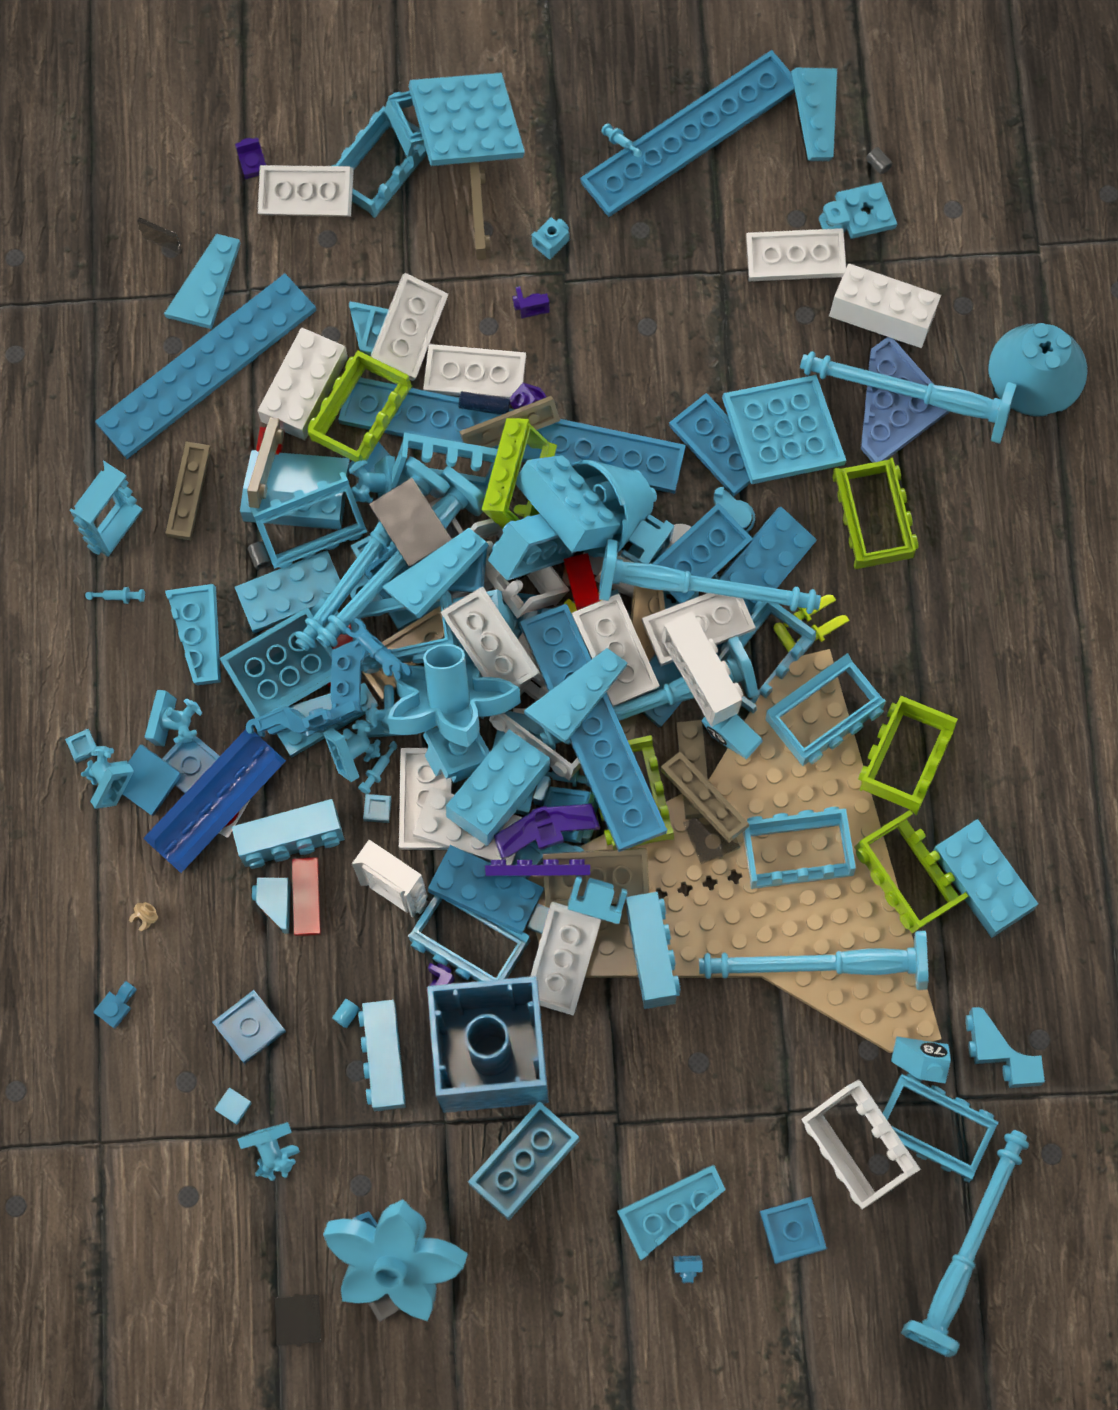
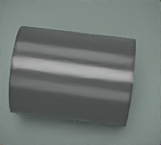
(879, 160)
(259, 555)

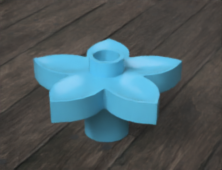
(449, 695)
(393, 1259)

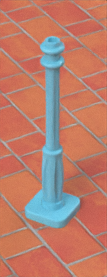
(944, 397)
(428, 483)
(459, 496)
(670, 579)
(678, 690)
(862, 962)
(951, 1290)

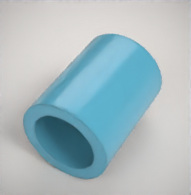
(346, 1013)

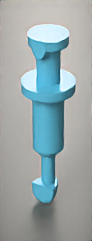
(616, 137)
(124, 595)
(374, 774)
(576, 778)

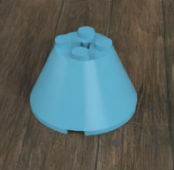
(1044, 366)
(623, 493)

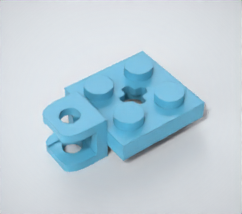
(847, 211)

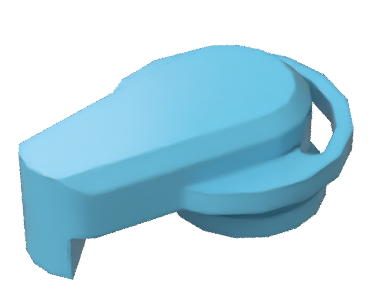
(739, 510)

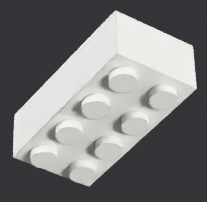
(884, 305)
(303, 382)
(702, 668)

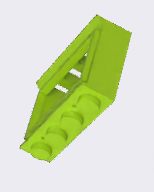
(341, 390)
(506, 469)
(850, 516)
(645, 745)
(877, 753)
(928, 860)

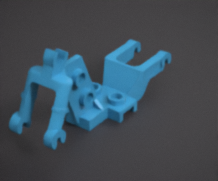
(344, 688)

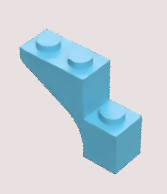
(991, 1047)

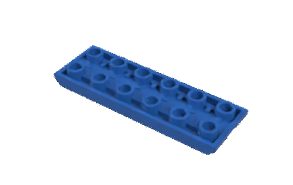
(214, 800)

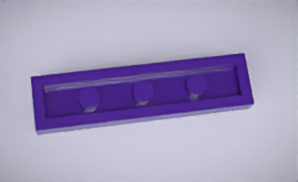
(526, 868)

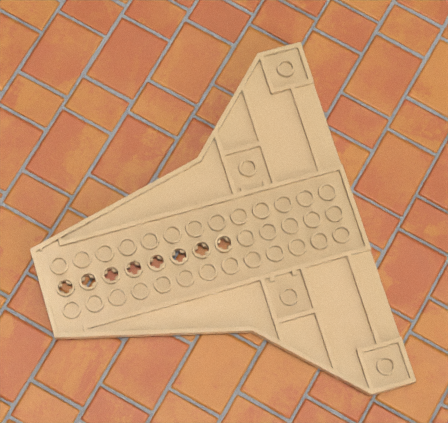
(790, 917)

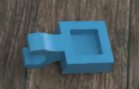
(114, 1008)

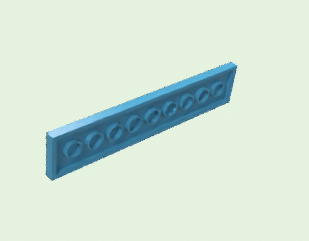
(689, 133)
(205, 366)
(761, 563)
(600, 738)

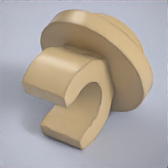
(146, 913)

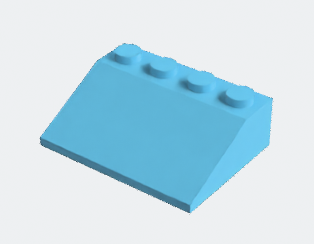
(303, 473)
(275, 670)

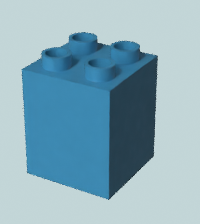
(487, 1044)

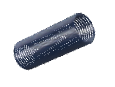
(479, 402)

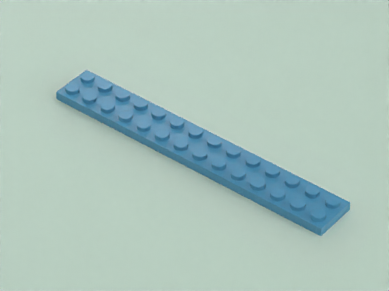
(440, 418)

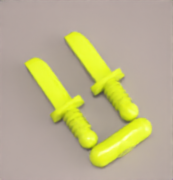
(786, 639)

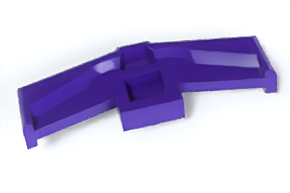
(545, 827)

